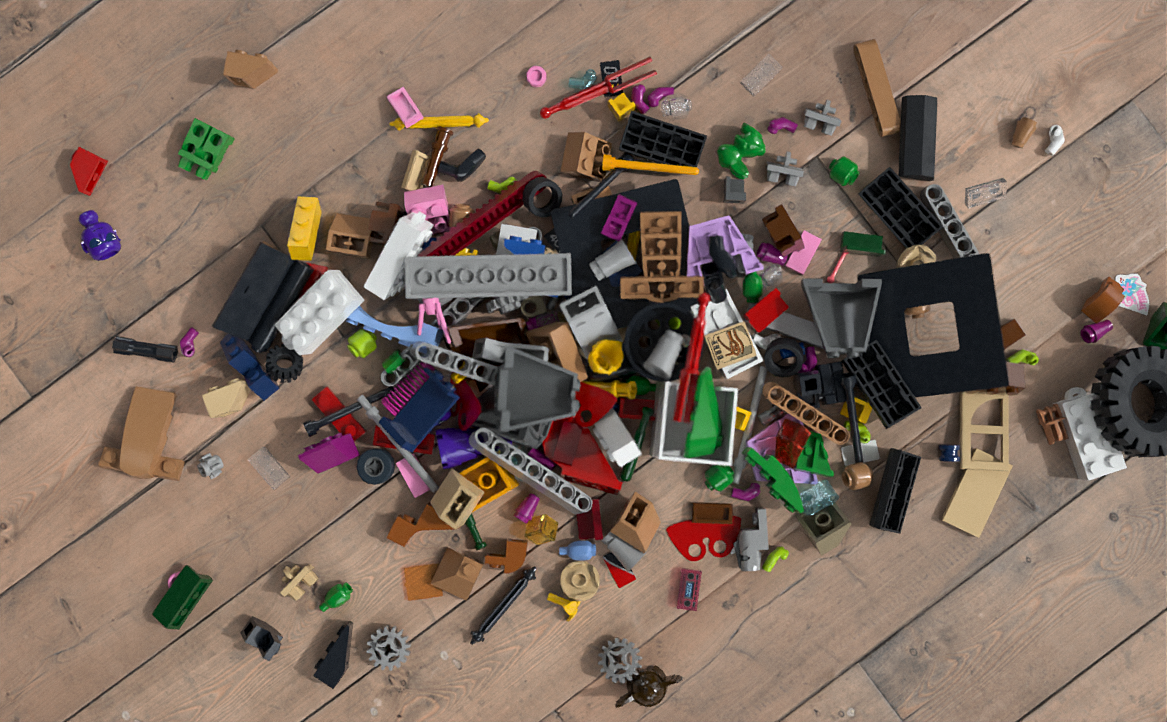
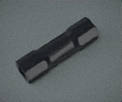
(130, 347)

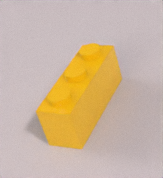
(304, 228)

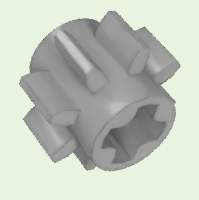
(210, 466)

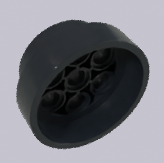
(639, 327)

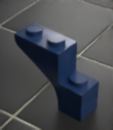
(245, 362)

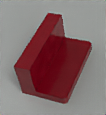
(590, 522)

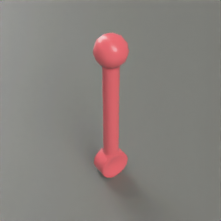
(830, 279)

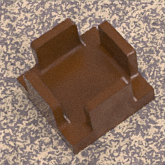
(384, 222)
(783, 231)

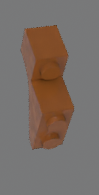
(405, 527)

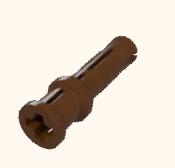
(438, 148)

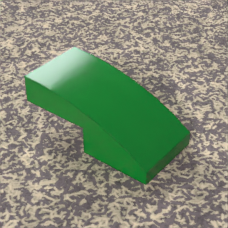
(393, 361)

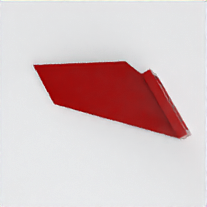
(589, 462)

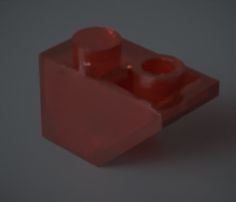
(790, 442)

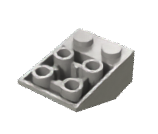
(589, 319)

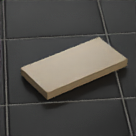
(975, 496)

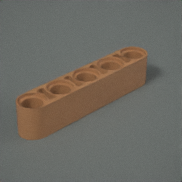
(877, 87)
(812, 419)

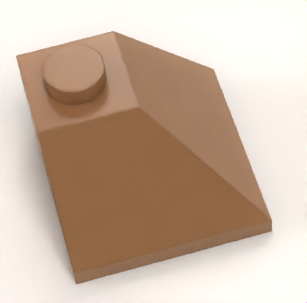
(457, 573)

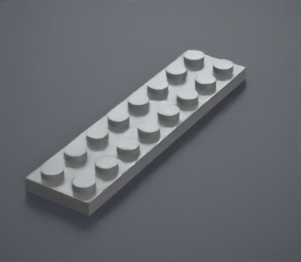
(488, 276)

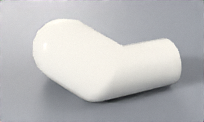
(1056, 139)
(764, 342)

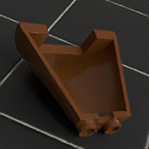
(464, 337)

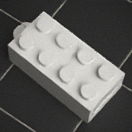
(404, 241)
(318, 312)
(722, 316)
(1086, 445)

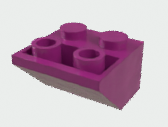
(329, 452)

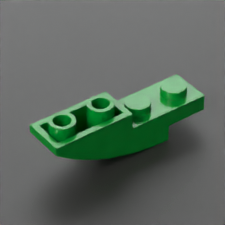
(781, 483)

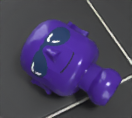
(98, 237)

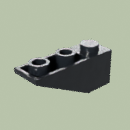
(336, 662)

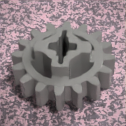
(505, 304)
(380, 645)
(625, 654)

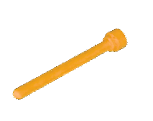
(611, 162)

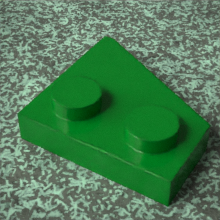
(814, 457)

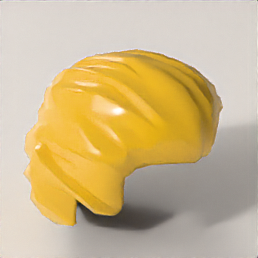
(606, 356)

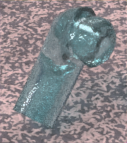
(585, 82)

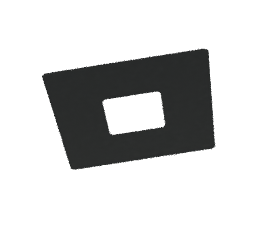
(583, 240)
(971, 290)

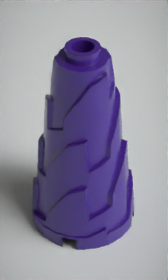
(455, 446)

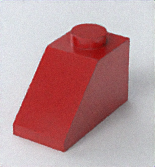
(86, 169)

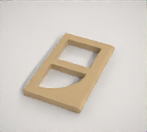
(968, 405)

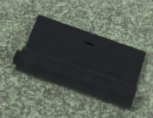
(262, 296)

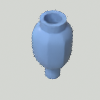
(579, 550)

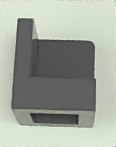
(734, 191)

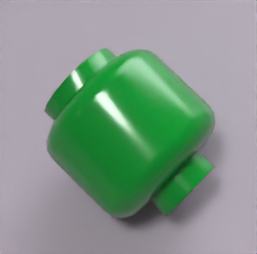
(843, 171)
(718, 477)

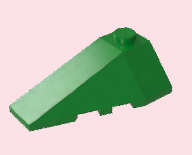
(707, 425)

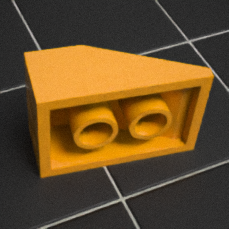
(491, 479)

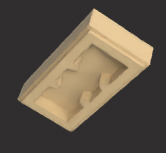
(415, 171)

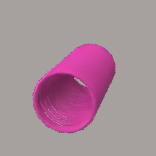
(389, 405)

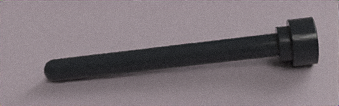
(599, 188)
(848, 381)
(313, 426)

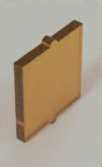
(419, 582)

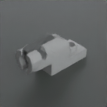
(751, 541)

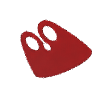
(595, 400)
(470, 407)
(688, 533)

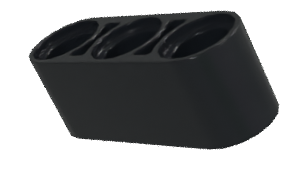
(714, 282)

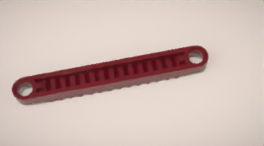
(482, 220)

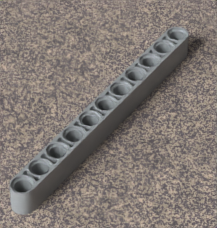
(457, 317)

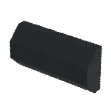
(918, 137)
(661, 141)
(900, 209)
(882, 385)
(895, 491)

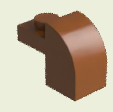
(1104, 301)
(513, 559)

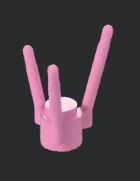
(432, 306)

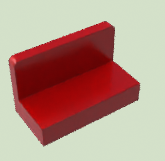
(766, 310)

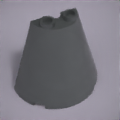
(842, 313)
(532, 391)
(526, 435)

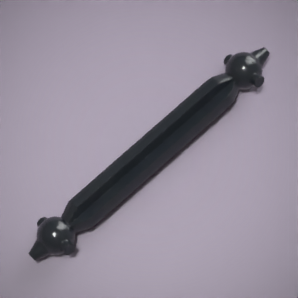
(503, 605)

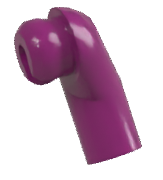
(657, 94)
(781, 123)
(811, 360)
(748, 494)

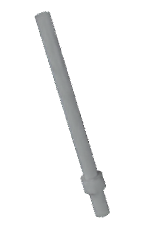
(372, 413)
(740, 463)

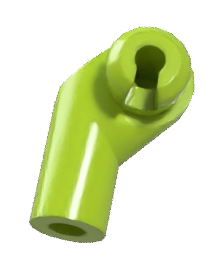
(498, 187)
(1024, 356)
(863, 431)
(772, 558)

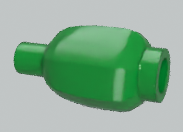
(752, 287)
(642, 383)
(336, 596)

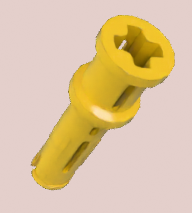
(617, 388)

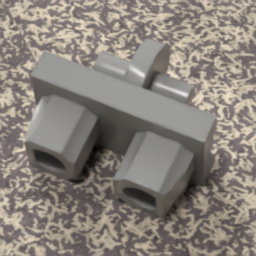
(829, 121)
(775, 169)

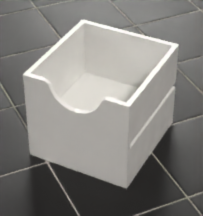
(669, 436)

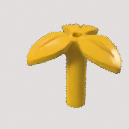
(569, 606)

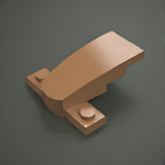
(661, 262)
(145, 438)

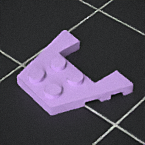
(733, 242)
(765, 443)

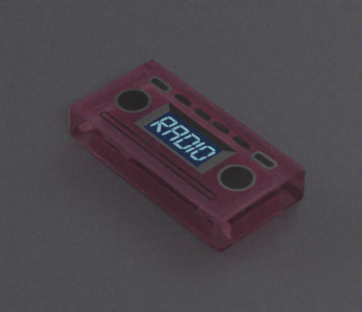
(689, 589)

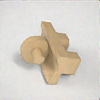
(293, 588)

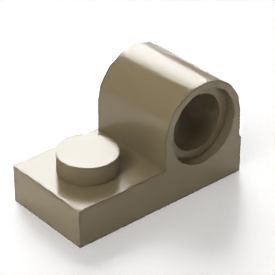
(540, 307)

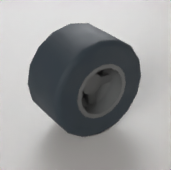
(371, 471)

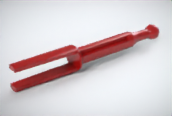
(598, 89)
(691, 364)

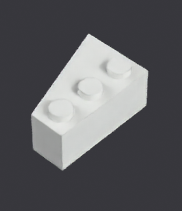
(616, 439)

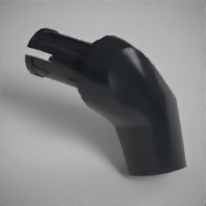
(465, 169)
(723, 259)

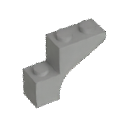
(491, 350)

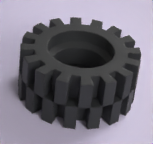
(283, 373)

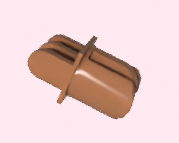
(1053, 427)

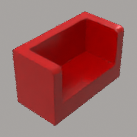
(633, 408)

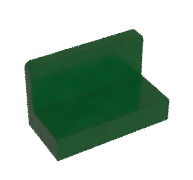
(862, 244)

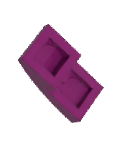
(619, 217)

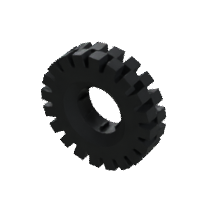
(1115, 390)

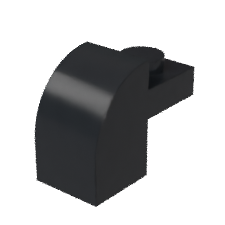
(808, 386)
(262, 636)

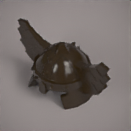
(648, 687)

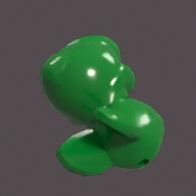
(746, 145)

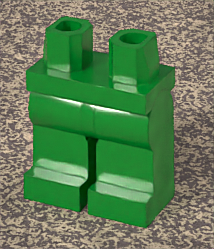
(204, 147)

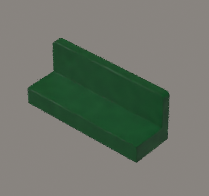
(181, 598)

